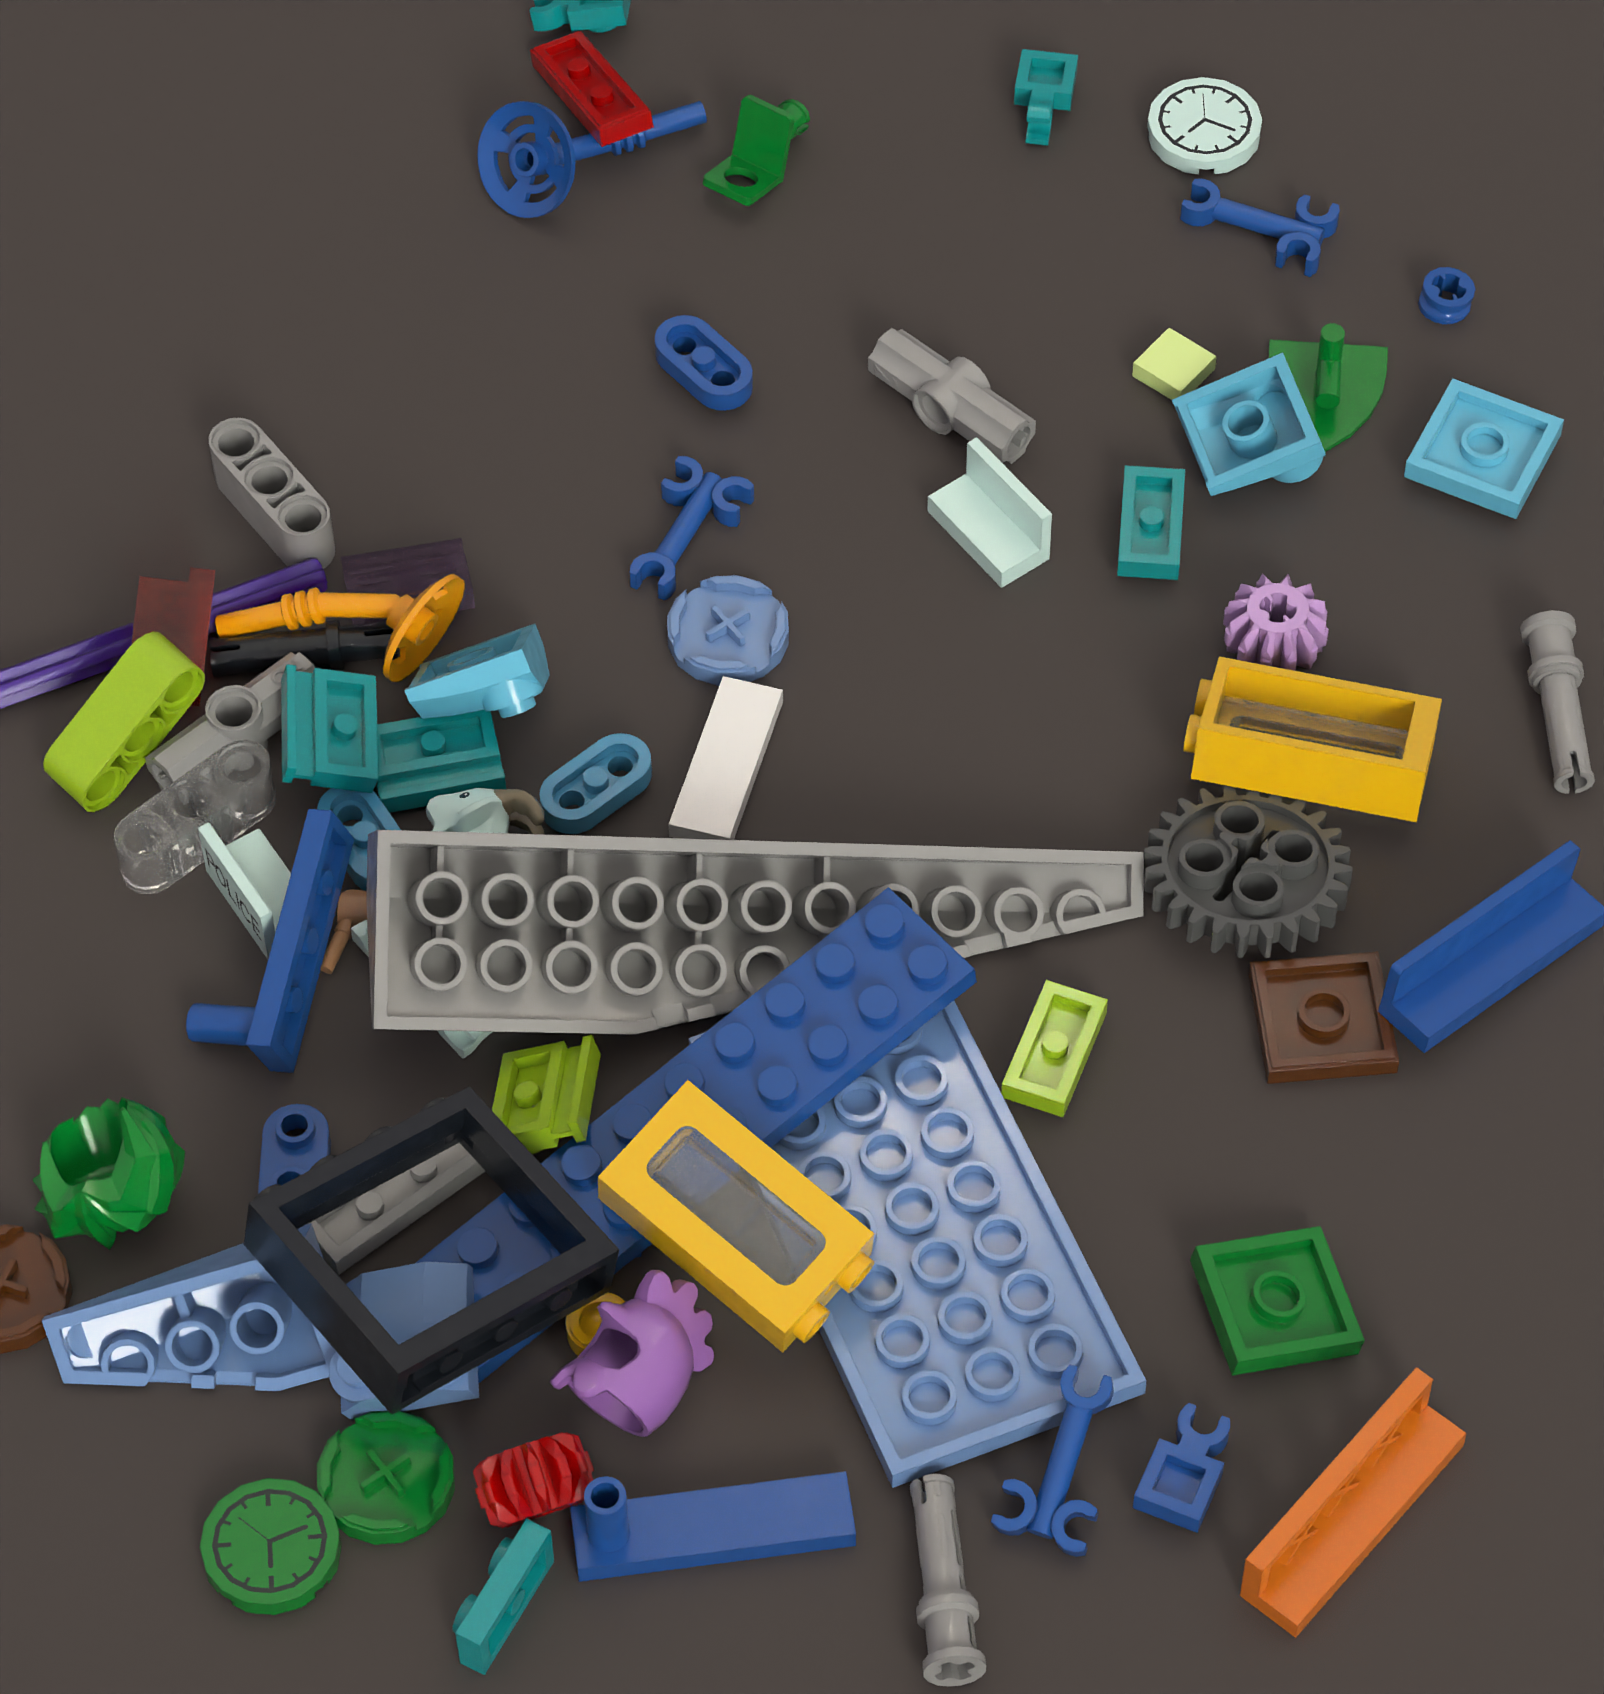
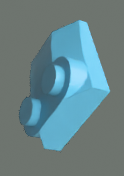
(1251, 428)
(488, 676)

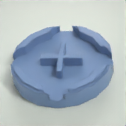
(728, 630)

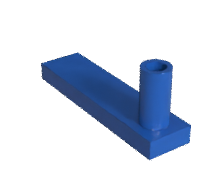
(279, 1020)
(708, 1525)

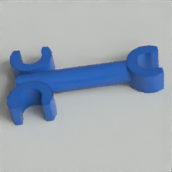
(1296, 236)
(697, 497)
(1047, 1513)

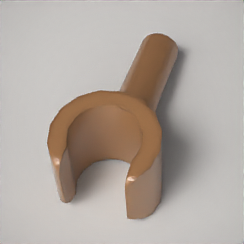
(350, 912)

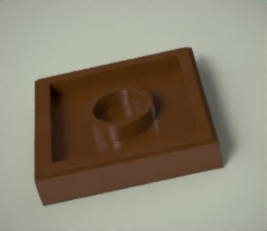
(1322, 1017)

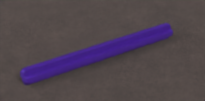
(104, 650)

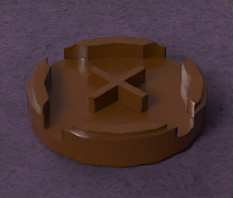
(31, 1286)

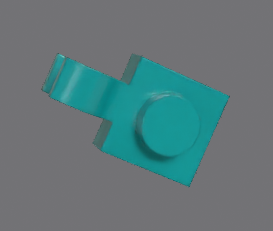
(1044, 84)

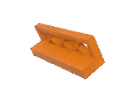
(1350, 1506)

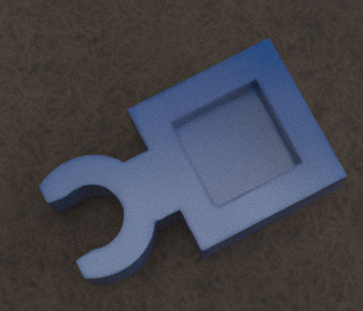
(1183, 1476)

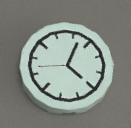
(1204, 125)

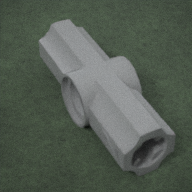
(951, 395)
(231, 715)

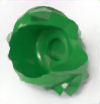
(108, 1171)

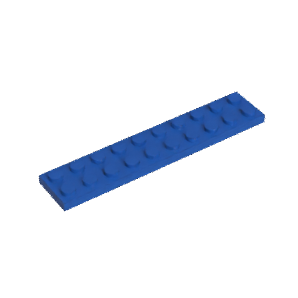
(761, 1063)

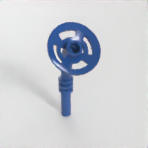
(548, 157)

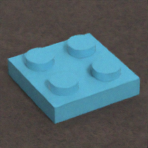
(1484, 448)

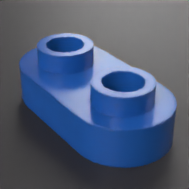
(713, 369)
(289, 1156)

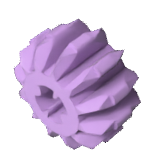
(1276, 624)

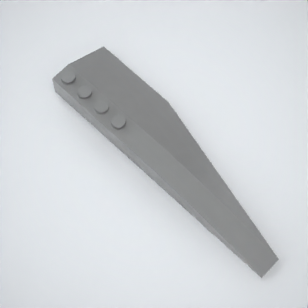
(674, 927)

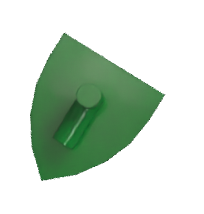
(1335, 381)

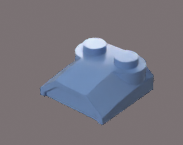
(406, 1304)

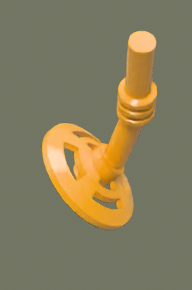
(415, 622)

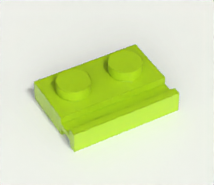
(547, 1092)

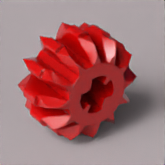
(533, 1479)

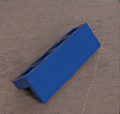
(1490, 950)

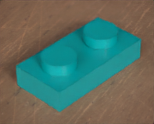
(1151, 522)
(514, 1578)

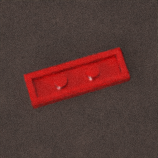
(591, 88)

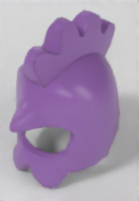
(642, 1355)

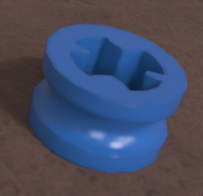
(1444, 310)

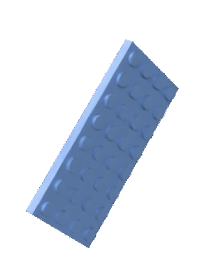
(973, 1267)

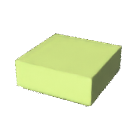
(1174, 365)

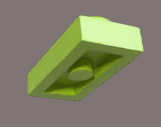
(1054, 1048)

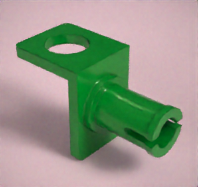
(759, 148)

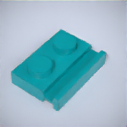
(329, 728)
(436, 758)

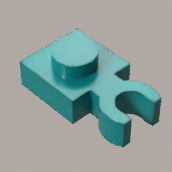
(580, 14)

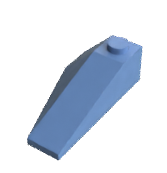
(195, 1326)

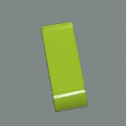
(123, 721)

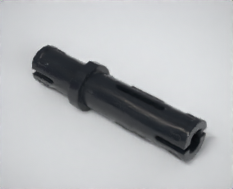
(320, 646)

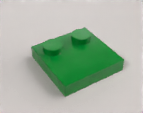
(1276, 1300)

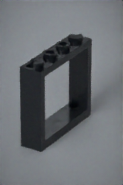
(472, 1335)

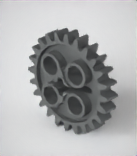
(1247, 870)

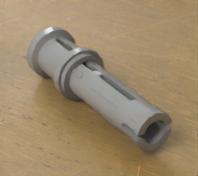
(1556, 677)
(947, 1608)

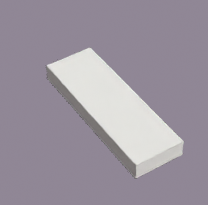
(726, 761)

